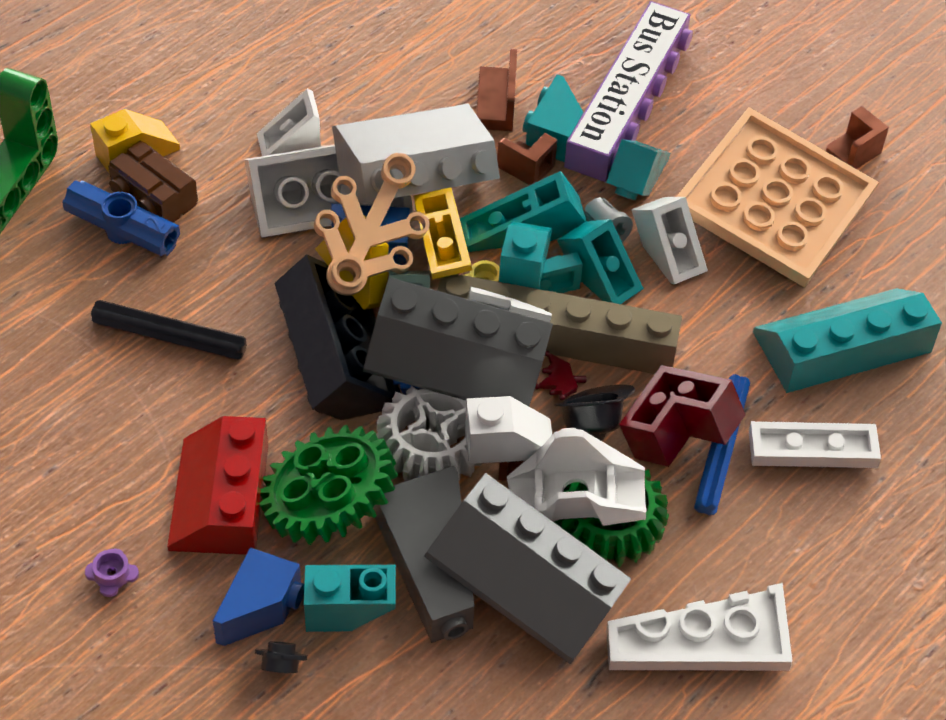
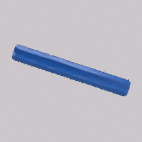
(718, 461)

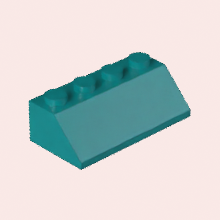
(849, 338)

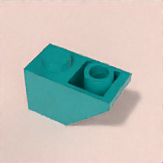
(555, 115)
(347, 595)

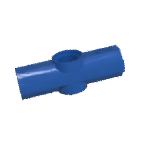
(121, 218)

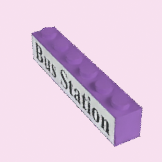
(628, 90)

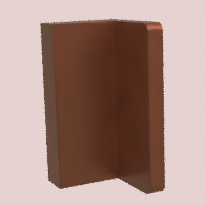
(497, 95)

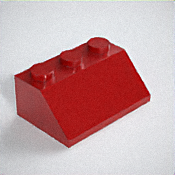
(220, 487)

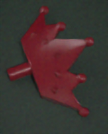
(560, 378)

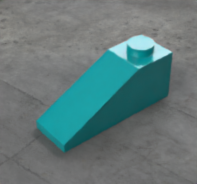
(545, 203)

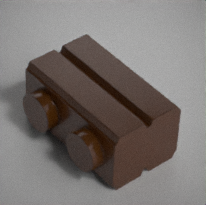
(153, 182)

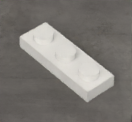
(814, 444)

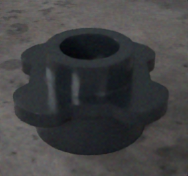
(280, 657)

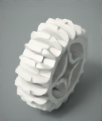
(428, 441)

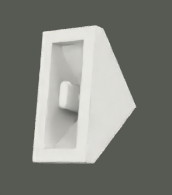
(293, 128)

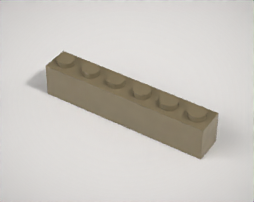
(590, 327)

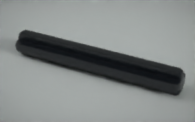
(169, 329)

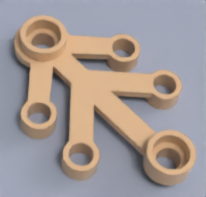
(368, 231)

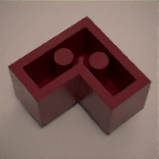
(679, 407)

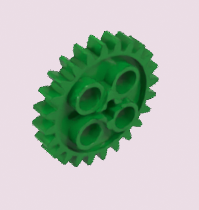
(328, 484)

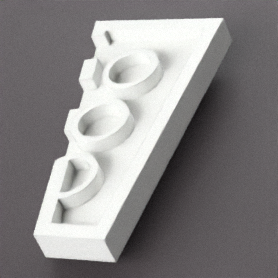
(720, 635)

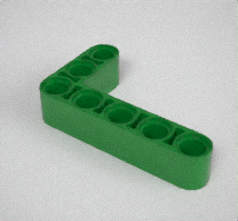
(28, 136)

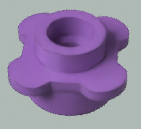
(109, 561)

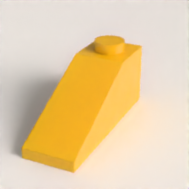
(445, 238)

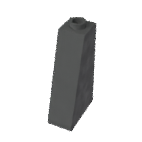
(410, 525)

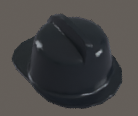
(596, 409)

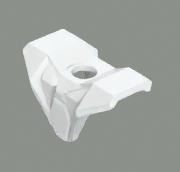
(573, 456)

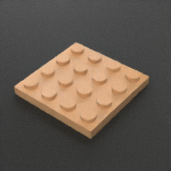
(776, 196)

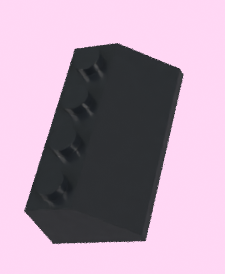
(331, 343)

